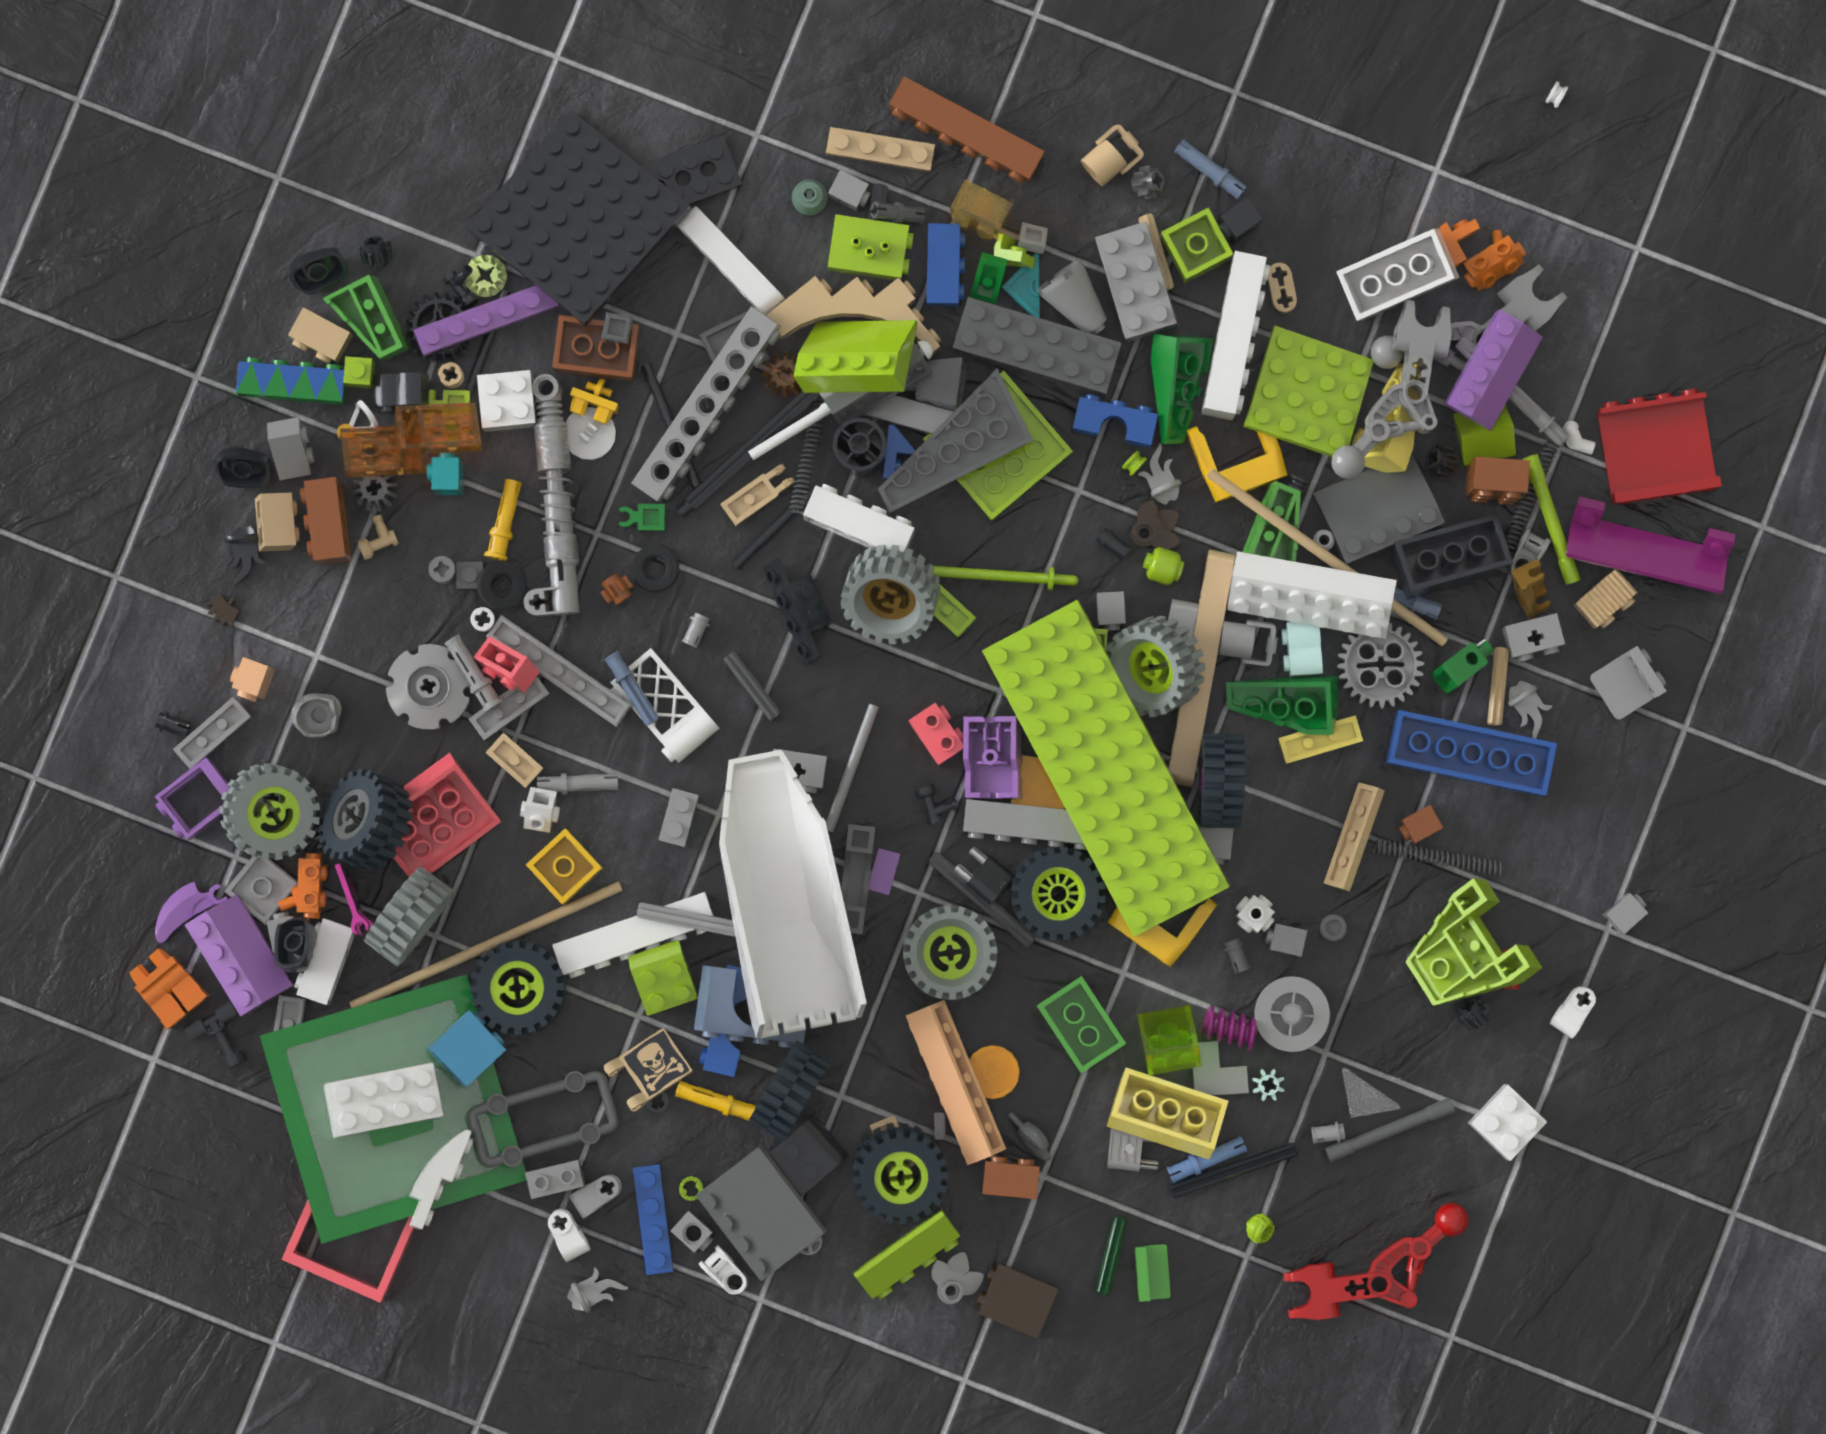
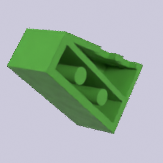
(370, 315)
(1266, 538)

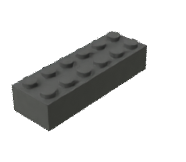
(1036, 347)

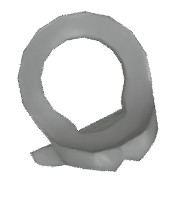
(1162, 483)
(1526, 701)
(589, 1293)

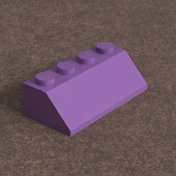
(1493, 369)
(239, 955)

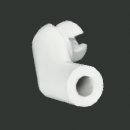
(1575, 440)

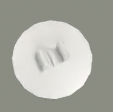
(589, 438)

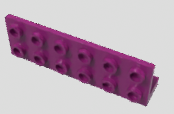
(1648, 552)

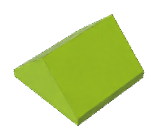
(1480, 442)

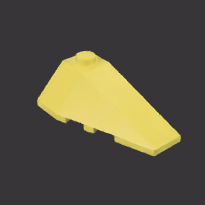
(1395, 452)

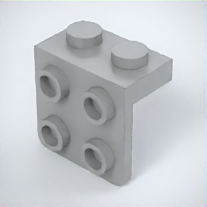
(1628, 682)

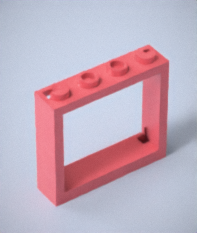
(340, 1277)

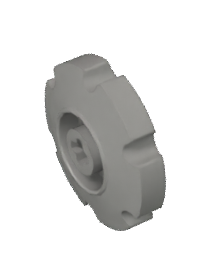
(410, 677)

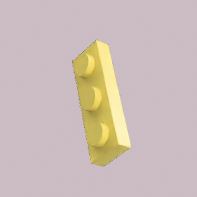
(1301, 746)

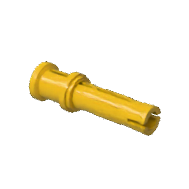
(501, 532)

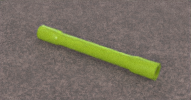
(1537, 478)

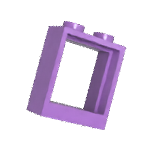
(166, 807)

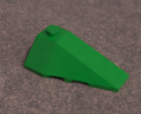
(1177, 372)
(1293, 702)

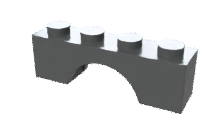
(857, 874)

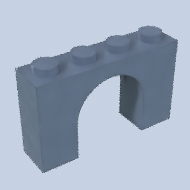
(717, 1014)

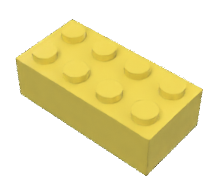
(1167, 1113)

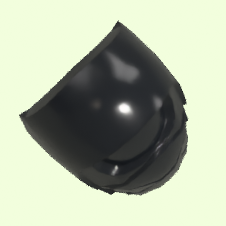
(317, 270)
(243, 468)
(294, 944)

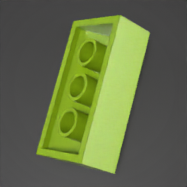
(906, 1254)

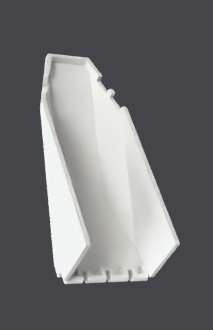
(785, 901)

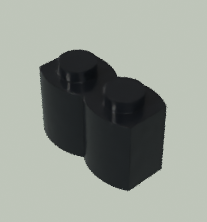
(399, 390)

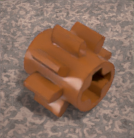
(616, 589)

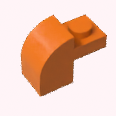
(1461, 231)

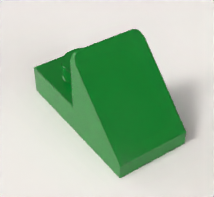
(988, 278)

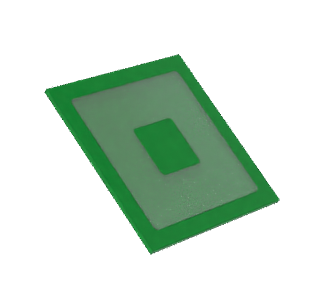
(369, 1175)

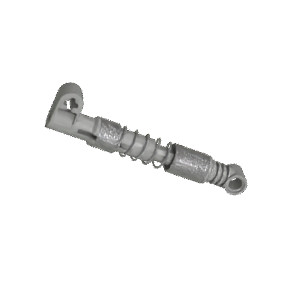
(560, 547)

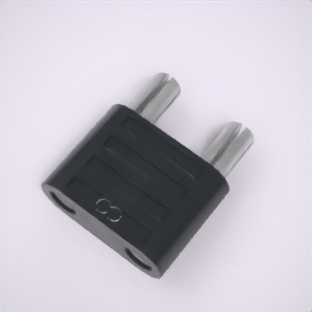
(988, 879)

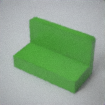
(1152, 1272)

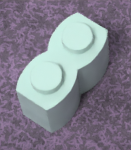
(1303, 650)

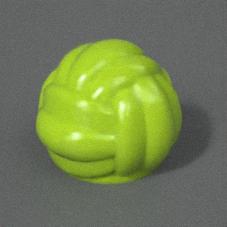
(1260, 1228)

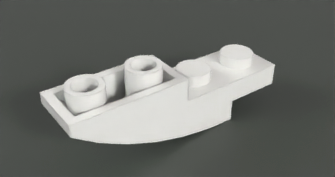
(442, 1166)

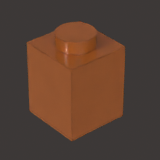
(1420, 825)

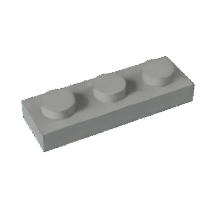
(514, 705)
(212, 732)

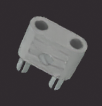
(1126, 1152)

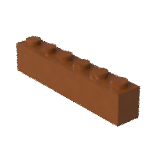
(966, 130)

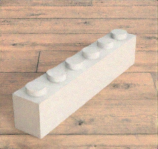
(624, 938)

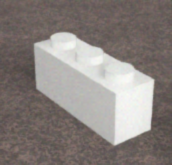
(328, 960)

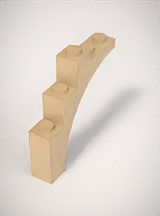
(815, 304)

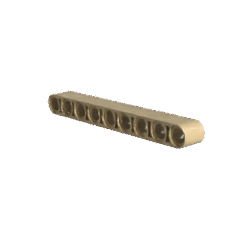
(1208, 633)

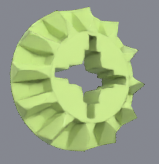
(498, 276)

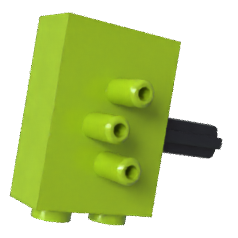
(869, 244)

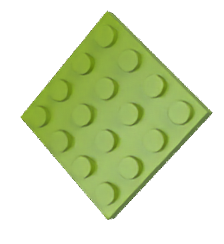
(1308, 392)
(1010, 476)

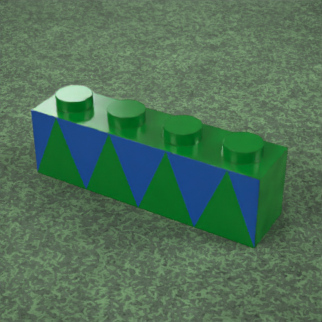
(291, 382)

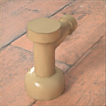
(385, 539)

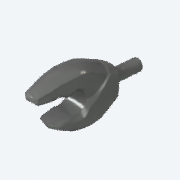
(1032, 1137)

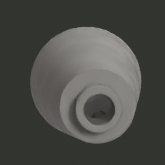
(1075, 298)

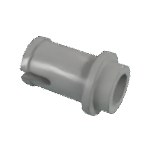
(1327, 535)
(696, 629)
(1328, 1133)

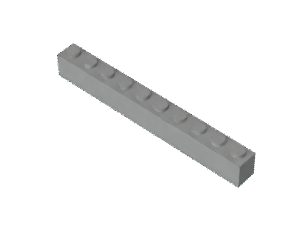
(1052, 825)

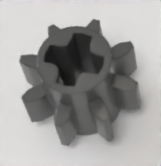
(1147, 182)

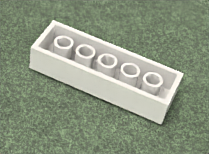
(1234, 334)
(1311, 595)

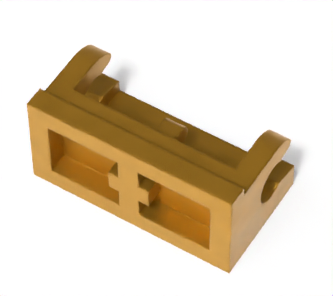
(1530, 587)

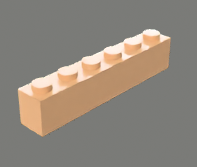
(955, 1082)

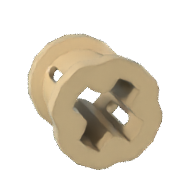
(453, 383)

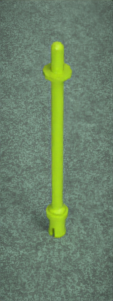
(1011, 576)

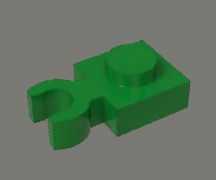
(649, 517)

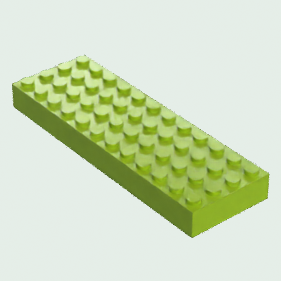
(1106, 768)

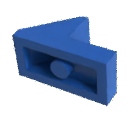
(896, 446)

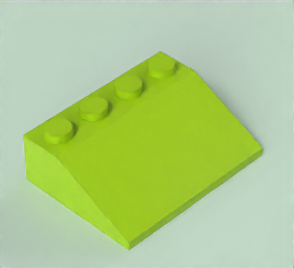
(856, 356)

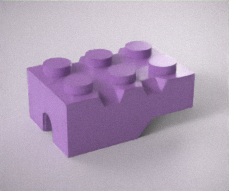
(992, 757)

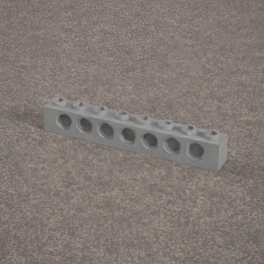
(647, 477)

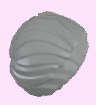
(316, 715)

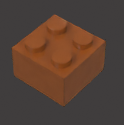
(1010, 1178)

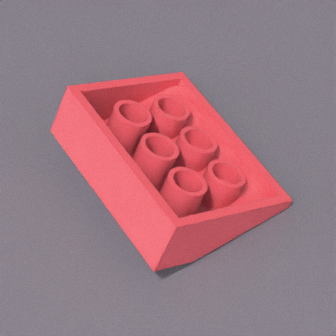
(445, 817)

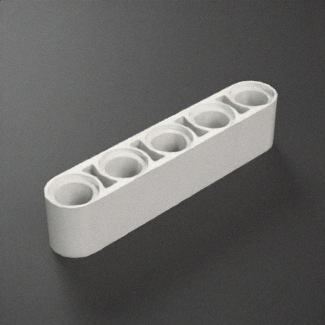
(730, 261)

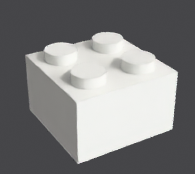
(507, 400)
(1507, 1122)

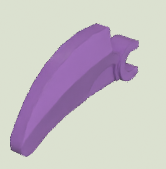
(182, 906)

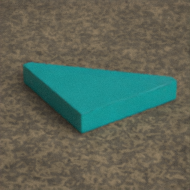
(1023, 288)

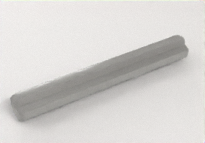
(685, 919)

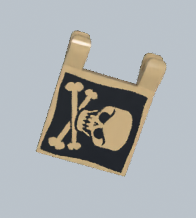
(652, 1065)

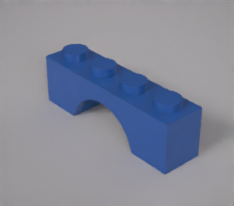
(722, 1054)

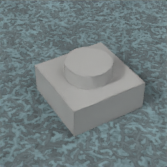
(1032, 238)

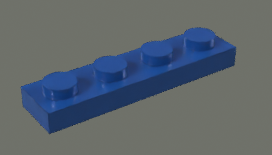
(653, 1219)

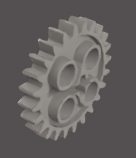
(1381, 689)

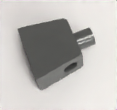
(943, 385)

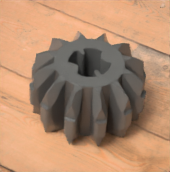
(383, 493)

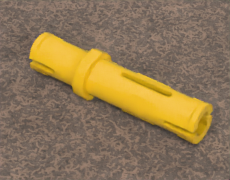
(708, 1098)

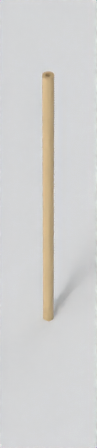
(1317, 550)
(488, 944)

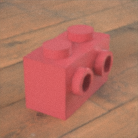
(506, 664)
(937, 734)

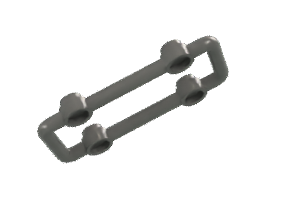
(513, 1155)

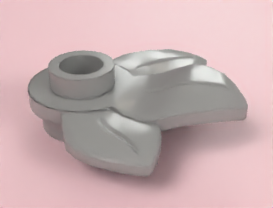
(955, 1274)

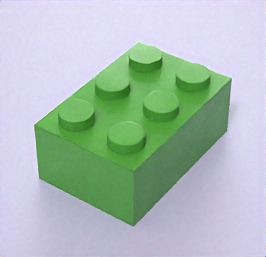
(1081, 1024)

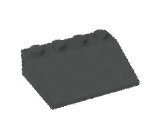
(1377, 510)
(761, 1213)

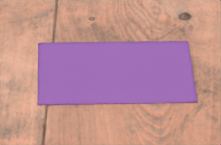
(883, 871)

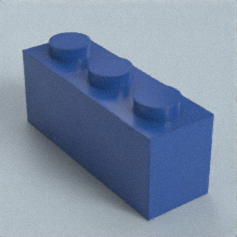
(944, 265)

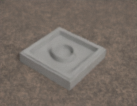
(261, 887)

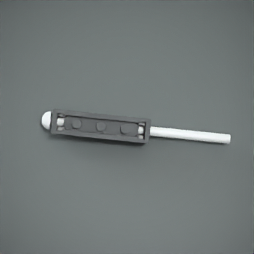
(850, 404)

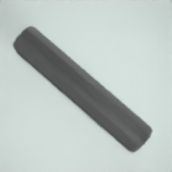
(752, 686)

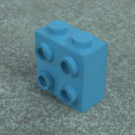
(467, 1048)

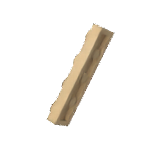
(880, 149)
(1354, 836)

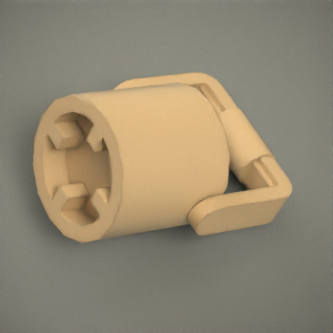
(1106, 161)

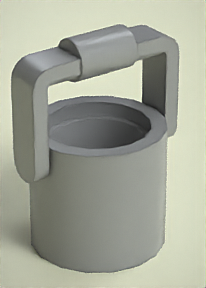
(1238, 641)

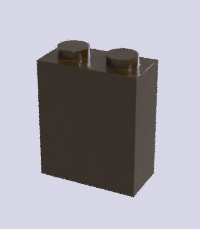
(1016, 1300)

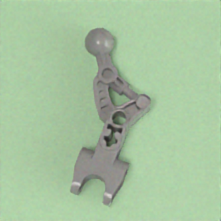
(1518, 303)
(1420, 347)

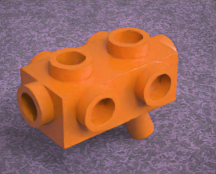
(1494, 262)
(308, 893)

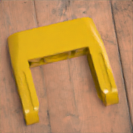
(1245, 475)
(1159, 941)

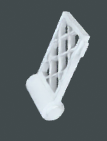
(690, 729)

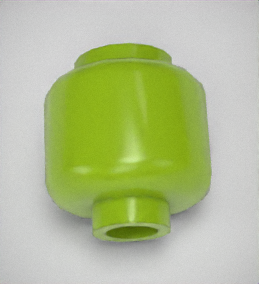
(1163, 566)

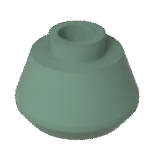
(810, 204)

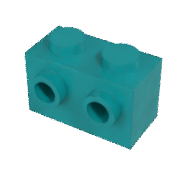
(446, 474)

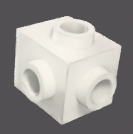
(540, 810)
(1246, 921)

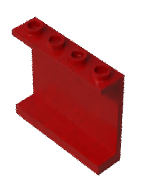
(1657, 447)

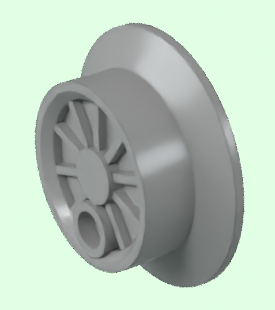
(1292, 1014)

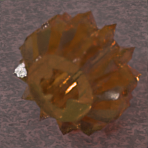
(781, 383)

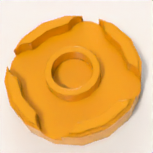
(995, 1070)

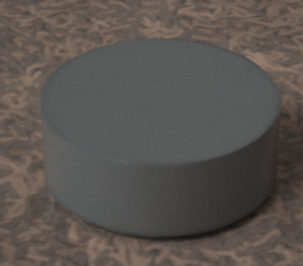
(1333, 927)

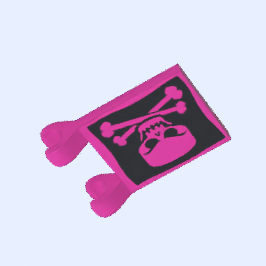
(353, 901)

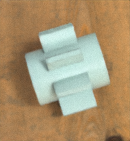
(1261, 1088)

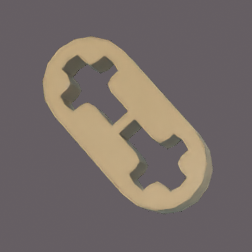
(1288, 287)

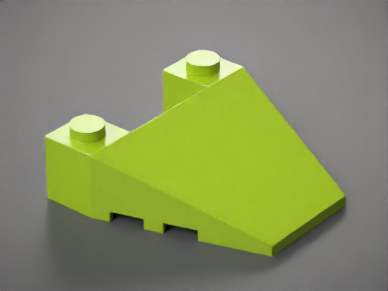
(1460, 954)

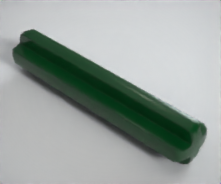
(1111, 1255)

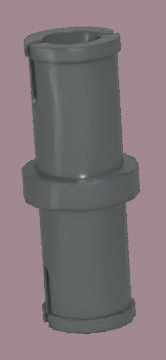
(897, 212)

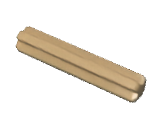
(1149, 218)
(1498, 686)

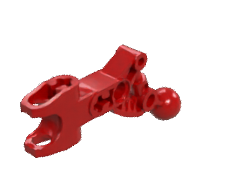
(1329, 1289)

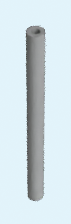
(851, 767)

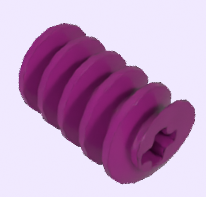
(1229, 1027)

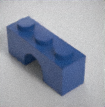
(1138, 422)

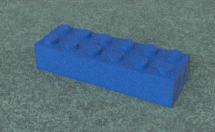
(1471, 753)

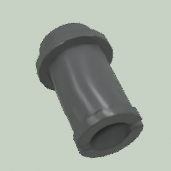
(1237, 955)

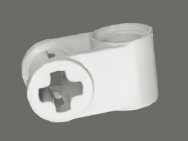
(1571, 1015)
(570, 1239)
(723, 1270)

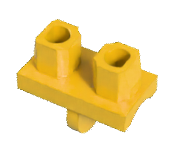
(605, 408)

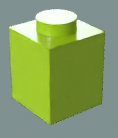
(359, 372)

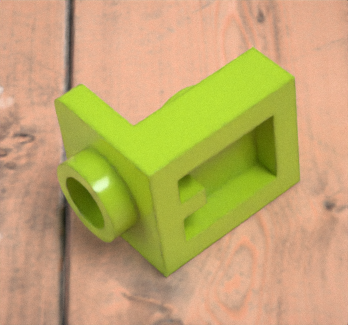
(1015, 255)

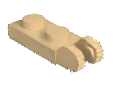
(755, 496)

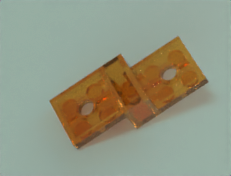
(415, 433)

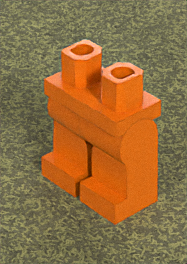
(165, 980)

